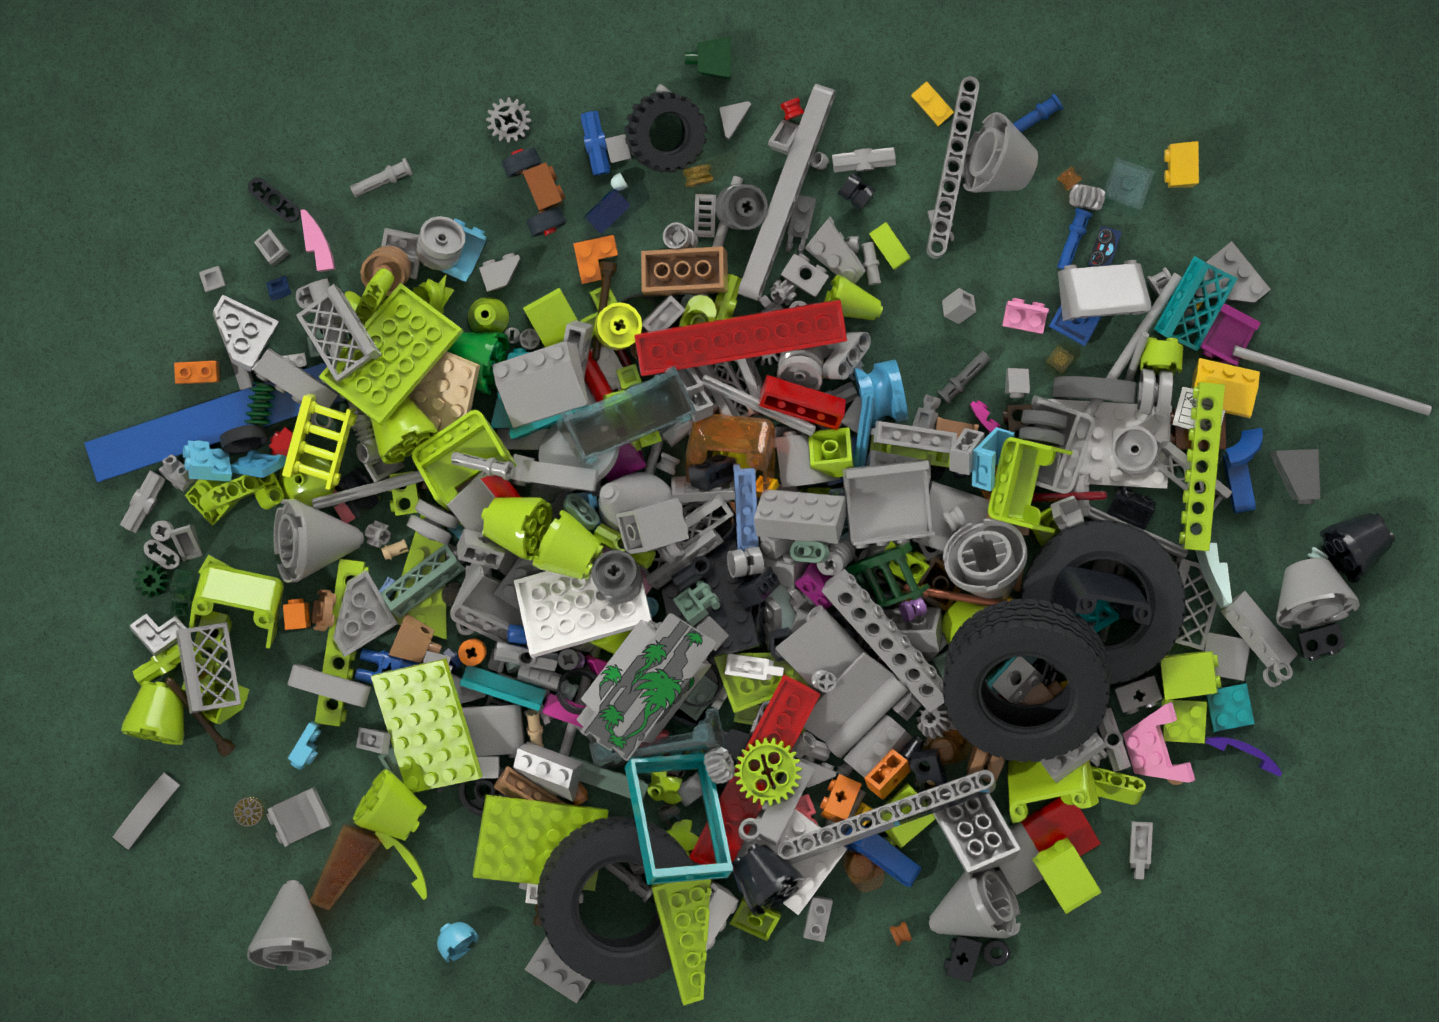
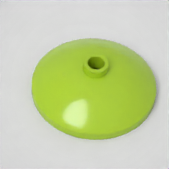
(310, 486)

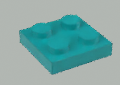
(1230, 707)

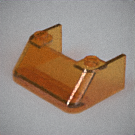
(734, 435)

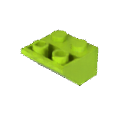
(199, 489)

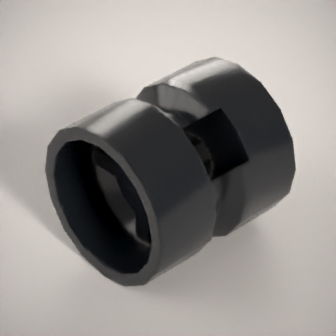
(856, 191)

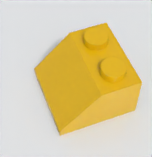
(1182, 165)

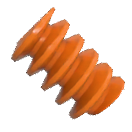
(464, 653)

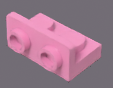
(1025, 316)

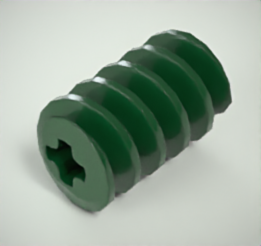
(260, 404)

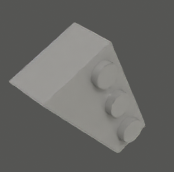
(785, 568)

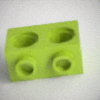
(410, 492)
(912, 558)

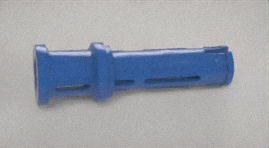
(1041, 112)
(1076, 229)

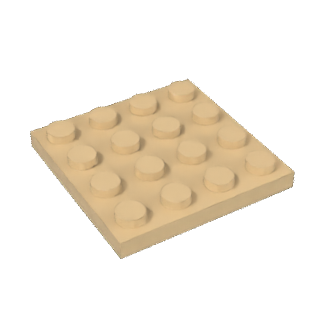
(447, 390)

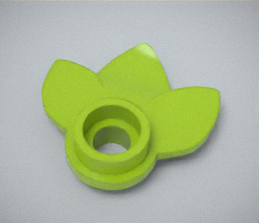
(666, 786)
(682, 834)

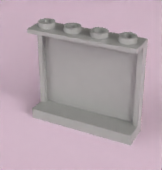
(888, 503)

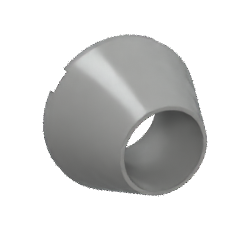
(998, 157)
(1314, 595)

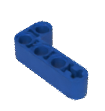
(886, 857)

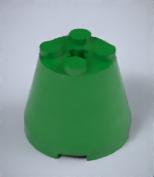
(485, 350)

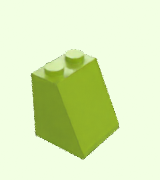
(550, 316)
(1190, 674)
(904, 833)
(1066, 875)

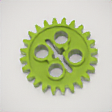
(751, 778)

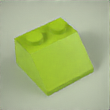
(831, 451)

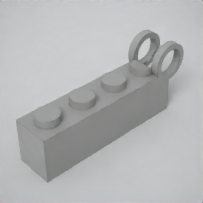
(295, 381)
(1261, 636)
(777, 816)

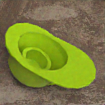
(698, 310)

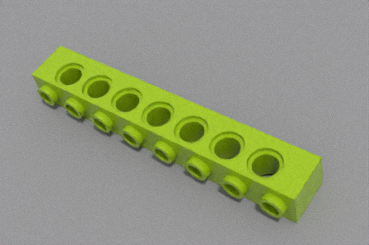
(1215, 393)
(324, 713)

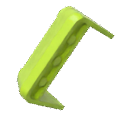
(1017, 480)
(239, 590)

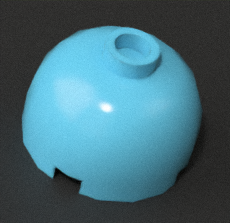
(455, 939)

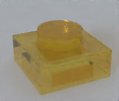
(1059, 359)

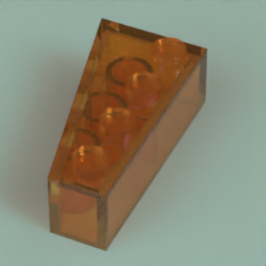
(343, 864)

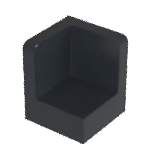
(777, 637)

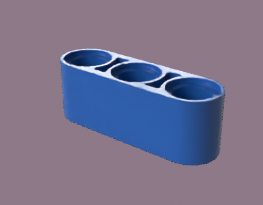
(1241, 487)

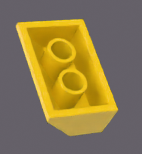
(1240, 385)

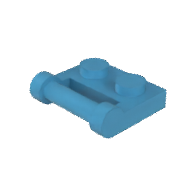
(258, 464)

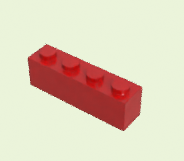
(802, 402)

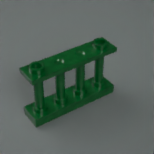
(883, 560)

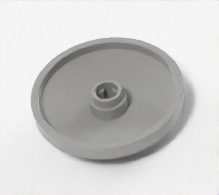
(556, 451)

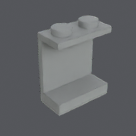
(298, 816)

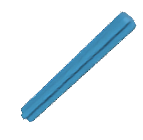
(864, 429)

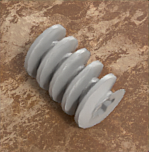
(839, 557)

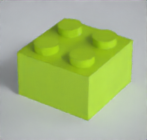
(1190, 721)

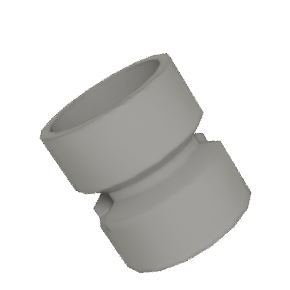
(679, 236)
(745, 562)

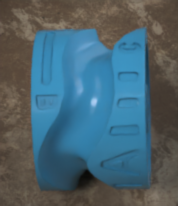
(888, 390)

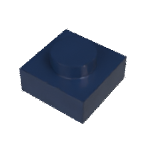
(278, 288)
(454, 660)

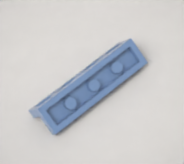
(745, 506)

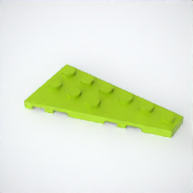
(433, 609)
(748, 692)
(685, 925)

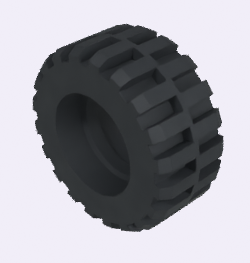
(691, 138)

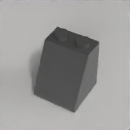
(1299, 473)

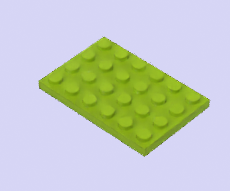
(410, 342)
(427, 726)
(521, 835)

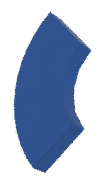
(1246, 448)

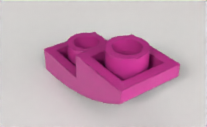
(980, 412)
(553, 708)

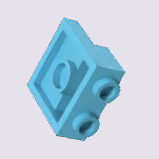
(206, 462)
(304, 750)

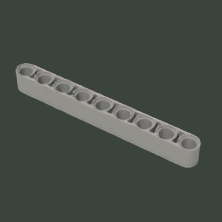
(953, 157)

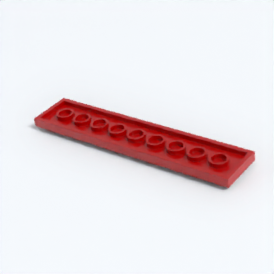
(741, 337)
(784, 722)

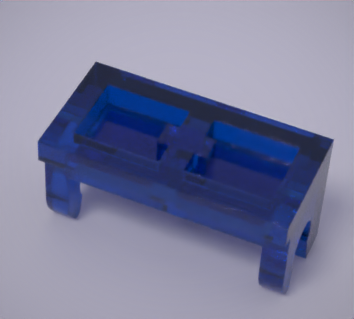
(607, 210)

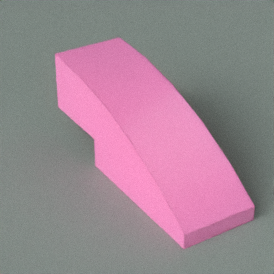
(316, 242)

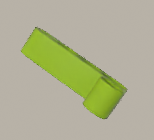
(373, 295)
(239, 491)
(1114, 787)

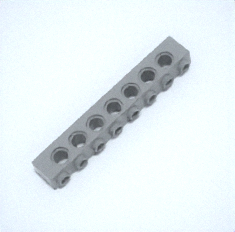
(875, 636)

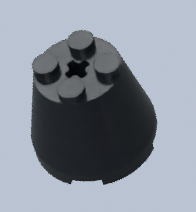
(1356, 544)
(765, 878)

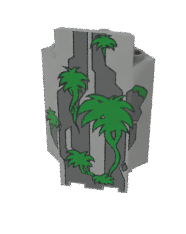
(644, 684)

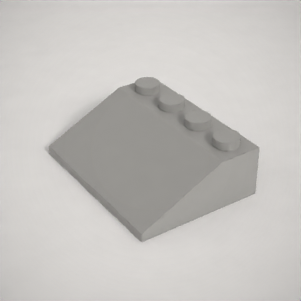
(541, 384)
(977, 833)

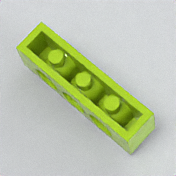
(212, 666)

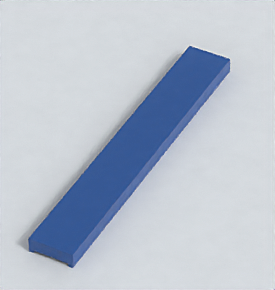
(167, 435)

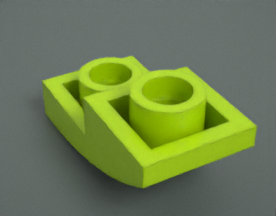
(890, 246)

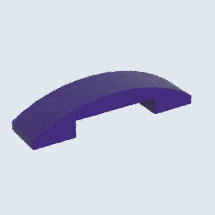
(1266, 763)

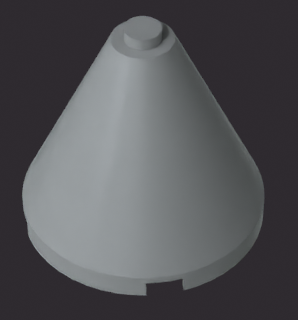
(630, 493)
(310, 539)
(986, 558)
(978, 906)
(290, 933)

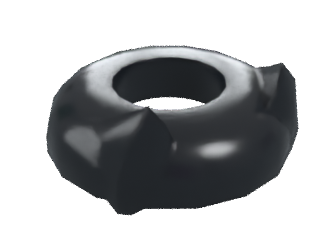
(999, 960)

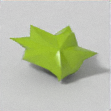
(434, 293)

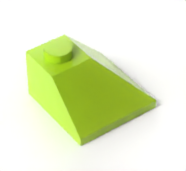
(222, 714)

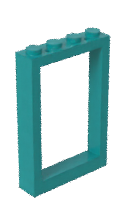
(679, 762)

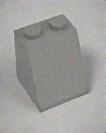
(795, 461)
(652, 526)

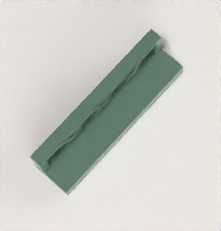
(424, 584)
(608, 779)

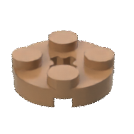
(322, 610)

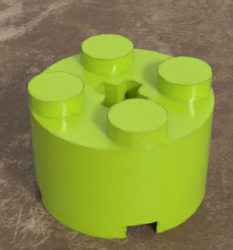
(1162, 355)

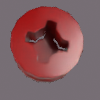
(792, 109)

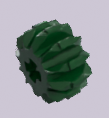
(155, 588)

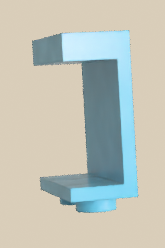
(470, 253)
(986, 457)

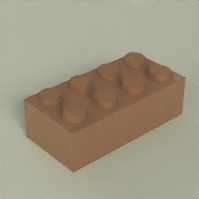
(684, 271)

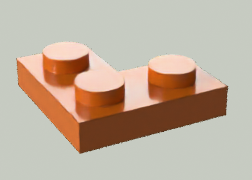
(589, 253)

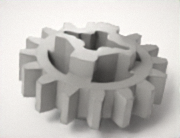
(512, 111)

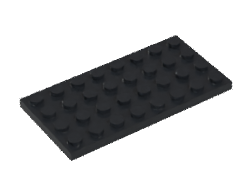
(730, 615)

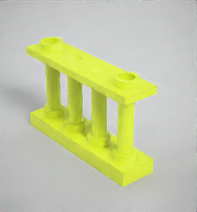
(298, 444)

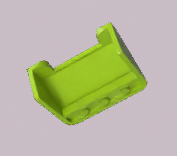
(466, 435)
(1032, 783)

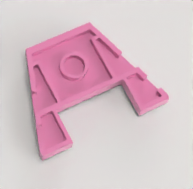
(1149, 751)

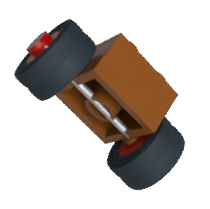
(543, 188)

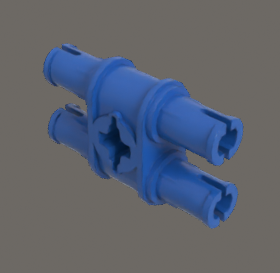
(383, 660)

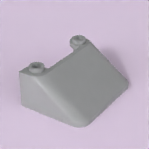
(1064, 470)
(482, 609)

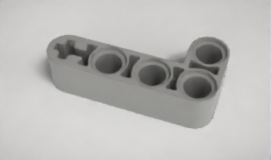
(328, 685)

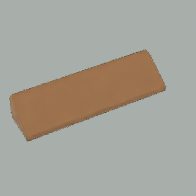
(517, 786)

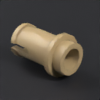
(394, 549)

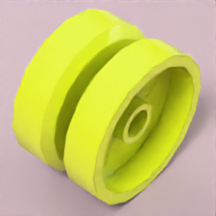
(625, 316)

